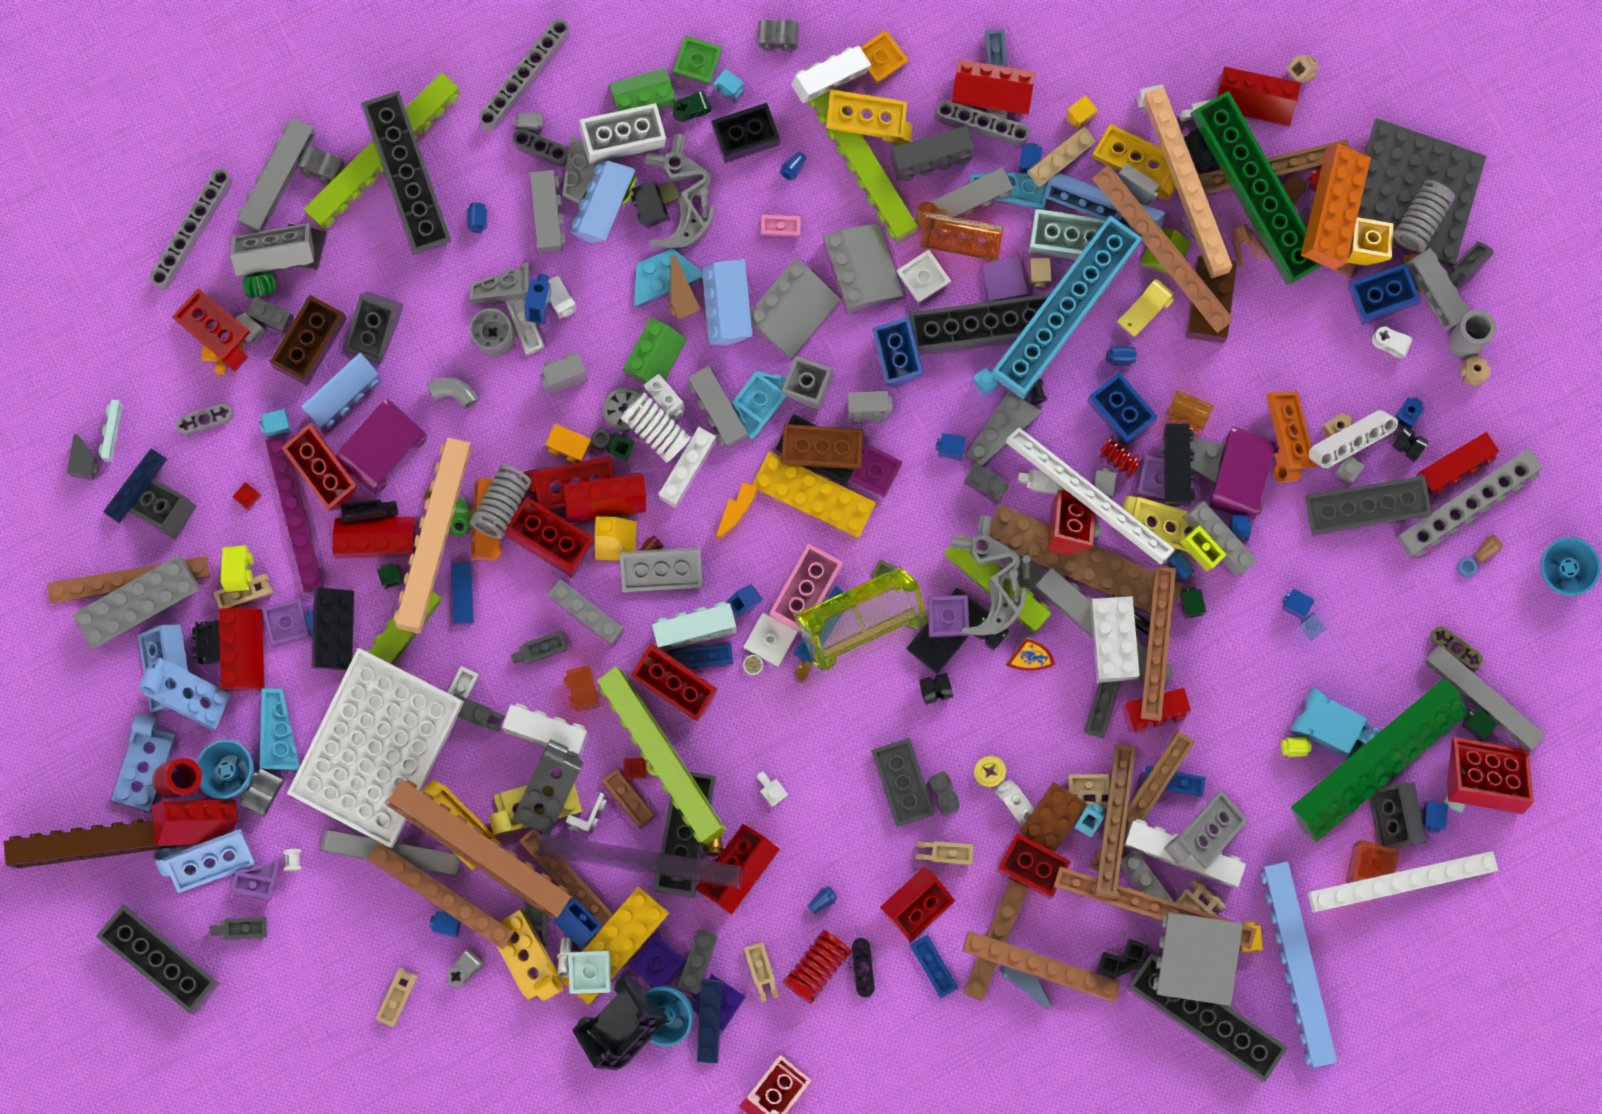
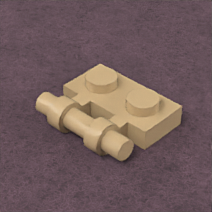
(1089, 785)
(1191, 900)

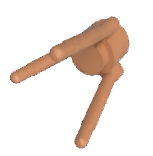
(1245, 236)

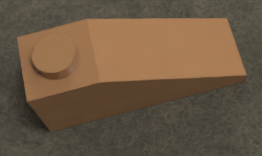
(680, 294)

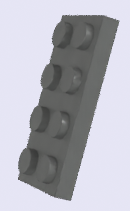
(903, 782)

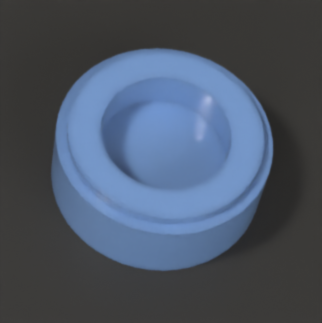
(1467, 567)

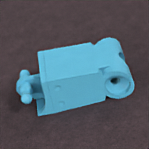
(1332, 725)

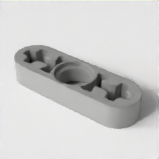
(216, 409)

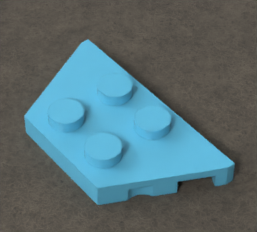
(653, 276)
(759, 401)

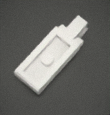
(1039, 482)

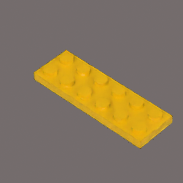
(814, 495)
(626, 932)

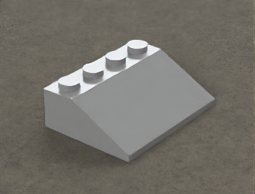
(862, 267)
(793, 309)

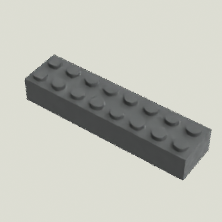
(405, 172)
(973, 324)
(1213, 1024)

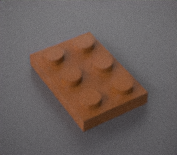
(1053, 817)

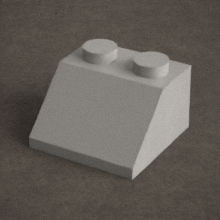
(808, 382)

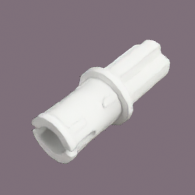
(563, 968)

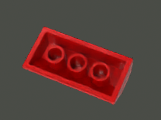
(993, 87)
(1260, 95)
(320, 468)
(604, 497)
(549, 536)
(374, 538)
(241, 649)
(674, 682)
(192, 821)
(750, 852)

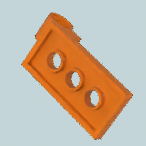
(1288, 460)

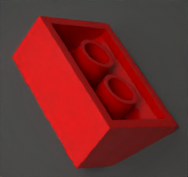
(1070, 525)
(917, 903)

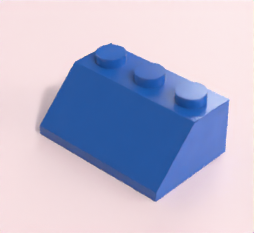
(898, 352)

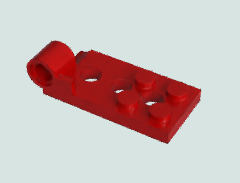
(226, 349)
(544, 477)

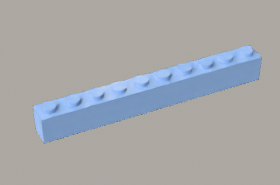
(1299, 965)

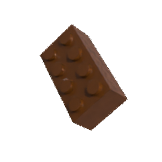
(1223, 289)
(308, 340)

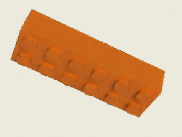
(1335, 206)

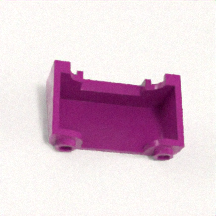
(380, 445)
(1243, 473)

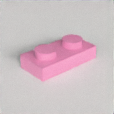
(780, 225)

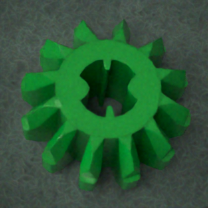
(259, 284)

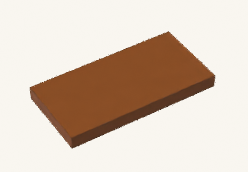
(822, 446)

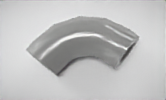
(453, 388)

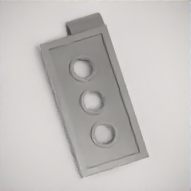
(1187, 841)

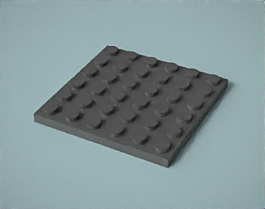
(1400, 166)

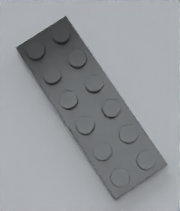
(1368, 505)

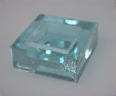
(1312, 626)

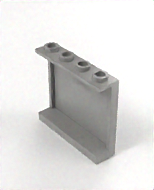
(1198, 958)

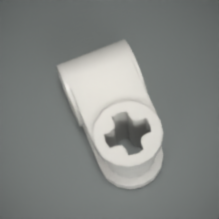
(1394, 342)

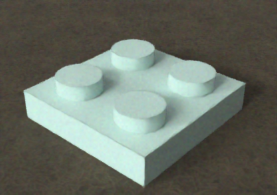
(589, 972)

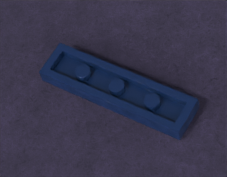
(135, 485)
(709, 1021)

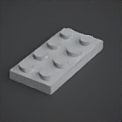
(661, 569)

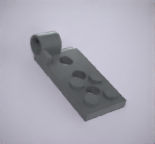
(553, 756)

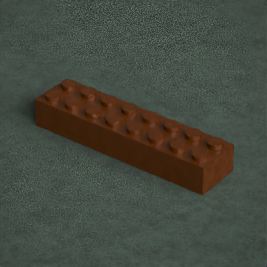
(80, 844)

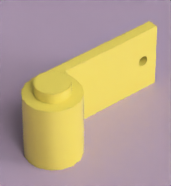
(1146, 307)

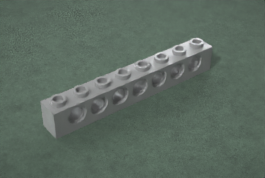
(1525, 461)

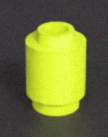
(1295, 747)

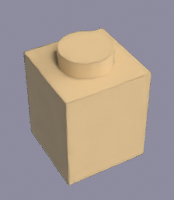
(1040, 272)

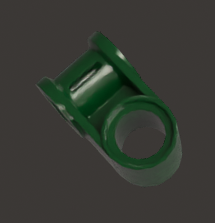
(693, 105)

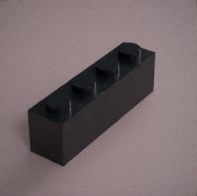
(1178, 465)

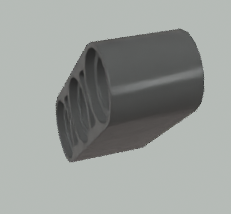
(535, 140)

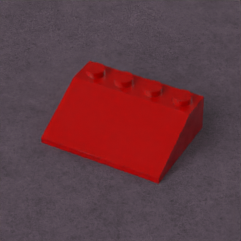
(1489, 776)

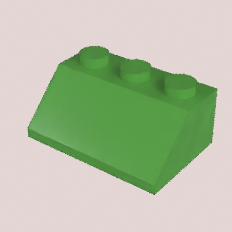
(643, 90)
(654, 352)

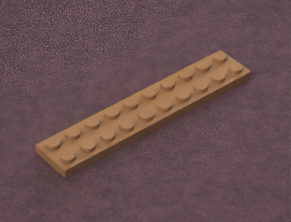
(1089, 567)

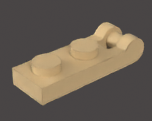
(237, 598)
(396, 998)

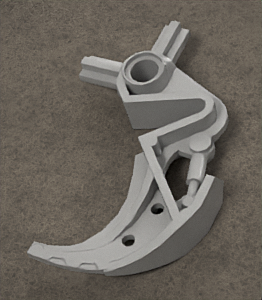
(685, 171)
(994, 553)

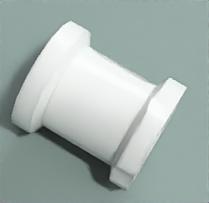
(292, 860)

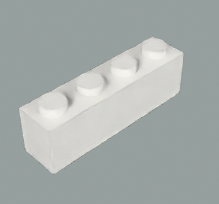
(830, 74)
(687, 467)

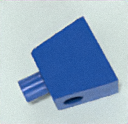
(538, 299)

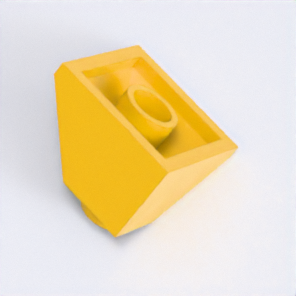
(1371, 242)
(614, 536)

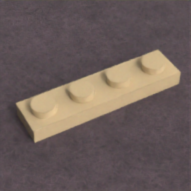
(1061, 156)

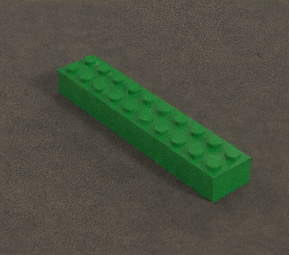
(1255, 185)
(1379, 760)

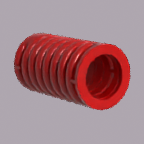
(191, 776)
(813, 963)

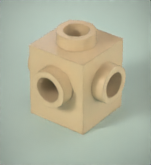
(1298, 71)
(1471, 376)

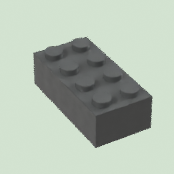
(932, 153)

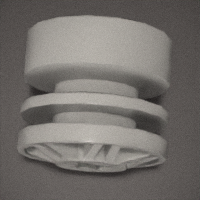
(491, 321)

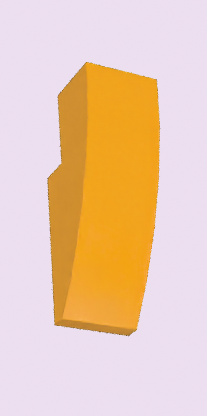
(736, 510)

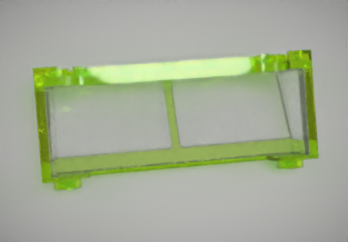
(861, 616)

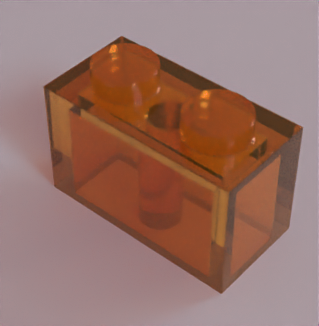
(582, 688)

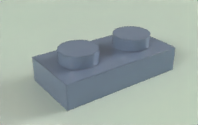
(996, 47)

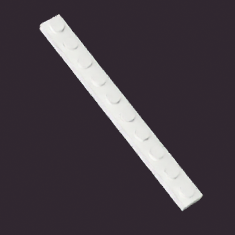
(1090, 496)
(1402, 881)

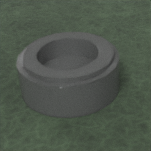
(601, 439)

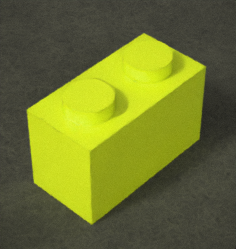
(1203, 548)
(236, 568)

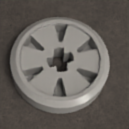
(614, 402)

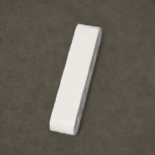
(1353, 439)

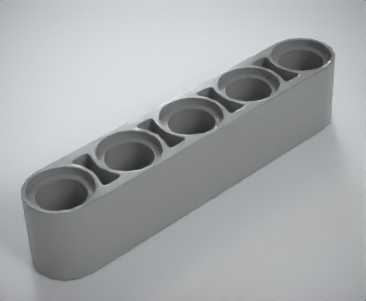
(975, 116)

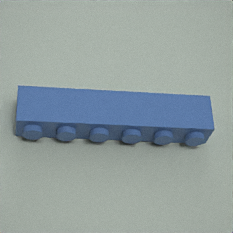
(1090, 200)

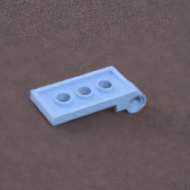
(154, 686)
(143, 732)
(173, 861)

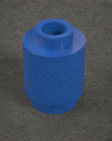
(477, 217)
(1121, 355)
(1182, 565)

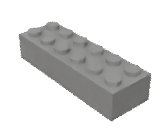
(136, 602)

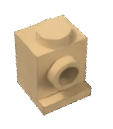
(1330, 428)

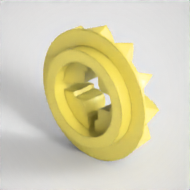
(988, 763)

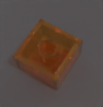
(1370, 861)

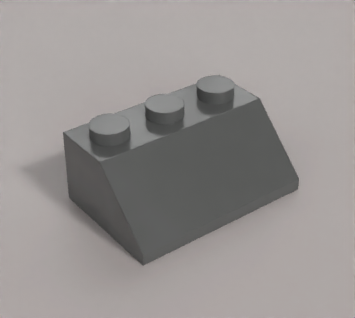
(1398, 816)

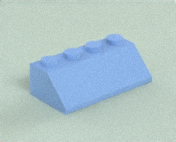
(601, 201)
(727, 302)
(341, 393)
(167, 644)

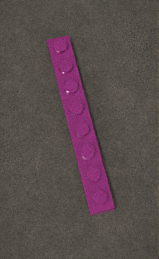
(294, 515)

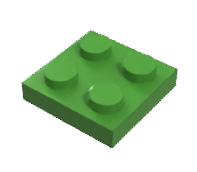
(697, 60)

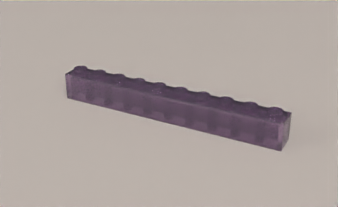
(641, 861)

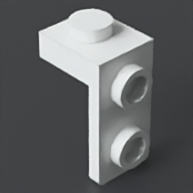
(560, 299)
(665, 397)
(1014, 800)
(577, 824)

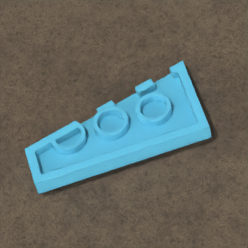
(1025, 191)
(276, 736)

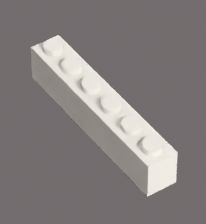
(1152, 843)

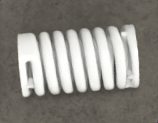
(658, 424)

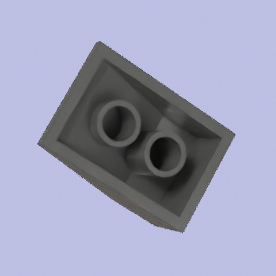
(373, 326)
(163, 508)

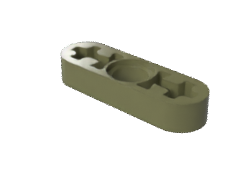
(1472, 652)

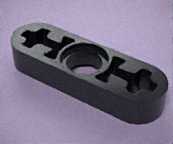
(869, 961)

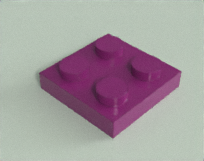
(876, 471)

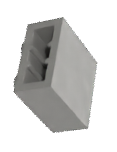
(1140, 185)
(563, 373)
(868, 406)

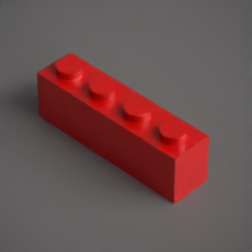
(1459, 462)

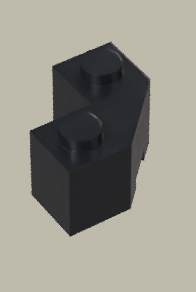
(1115, 966)

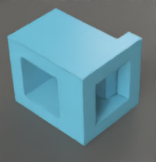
(729, 85)
(985, 382)
(1087, 825)

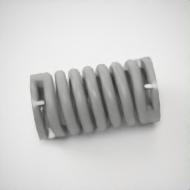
(1422, 221)
(1480, 324)
(500, 502)

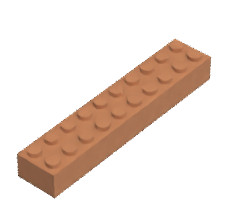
(477, 849)

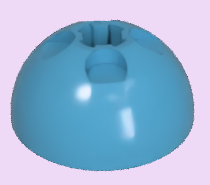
(1576, 558)
(217, 764)
(678, 1025)

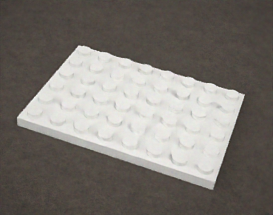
(372, 737)

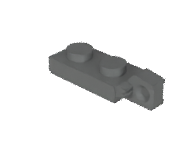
(1470, 263)
(540, 648)
(241, 928)

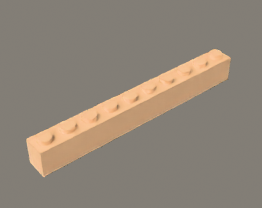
(1187, 183)
(433, 535)

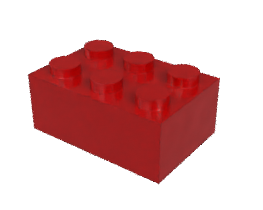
(1174, 708)
(1032, 865)

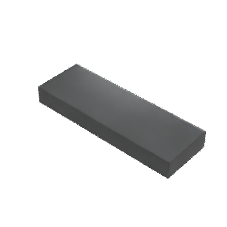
(1101, 708)

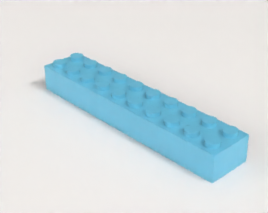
(1066, 307)

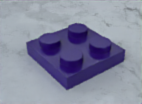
(657, 962)
(730, 1002)

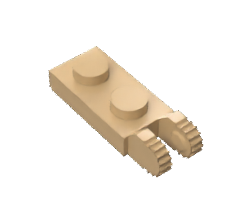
(947, 853)
(760, 969)

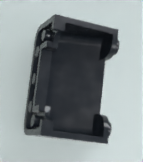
(620, 1027)

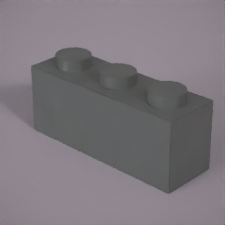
(697, 962)

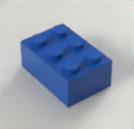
(1383, 293)
(1122, 409)

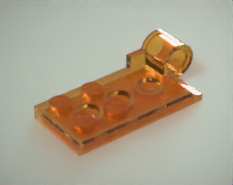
(935, 220)

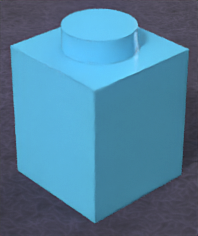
(275, 423)

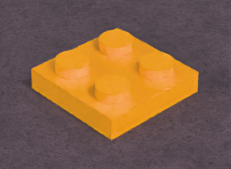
(884, 56)

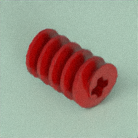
(1120, 457)

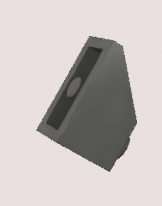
(82, 461)

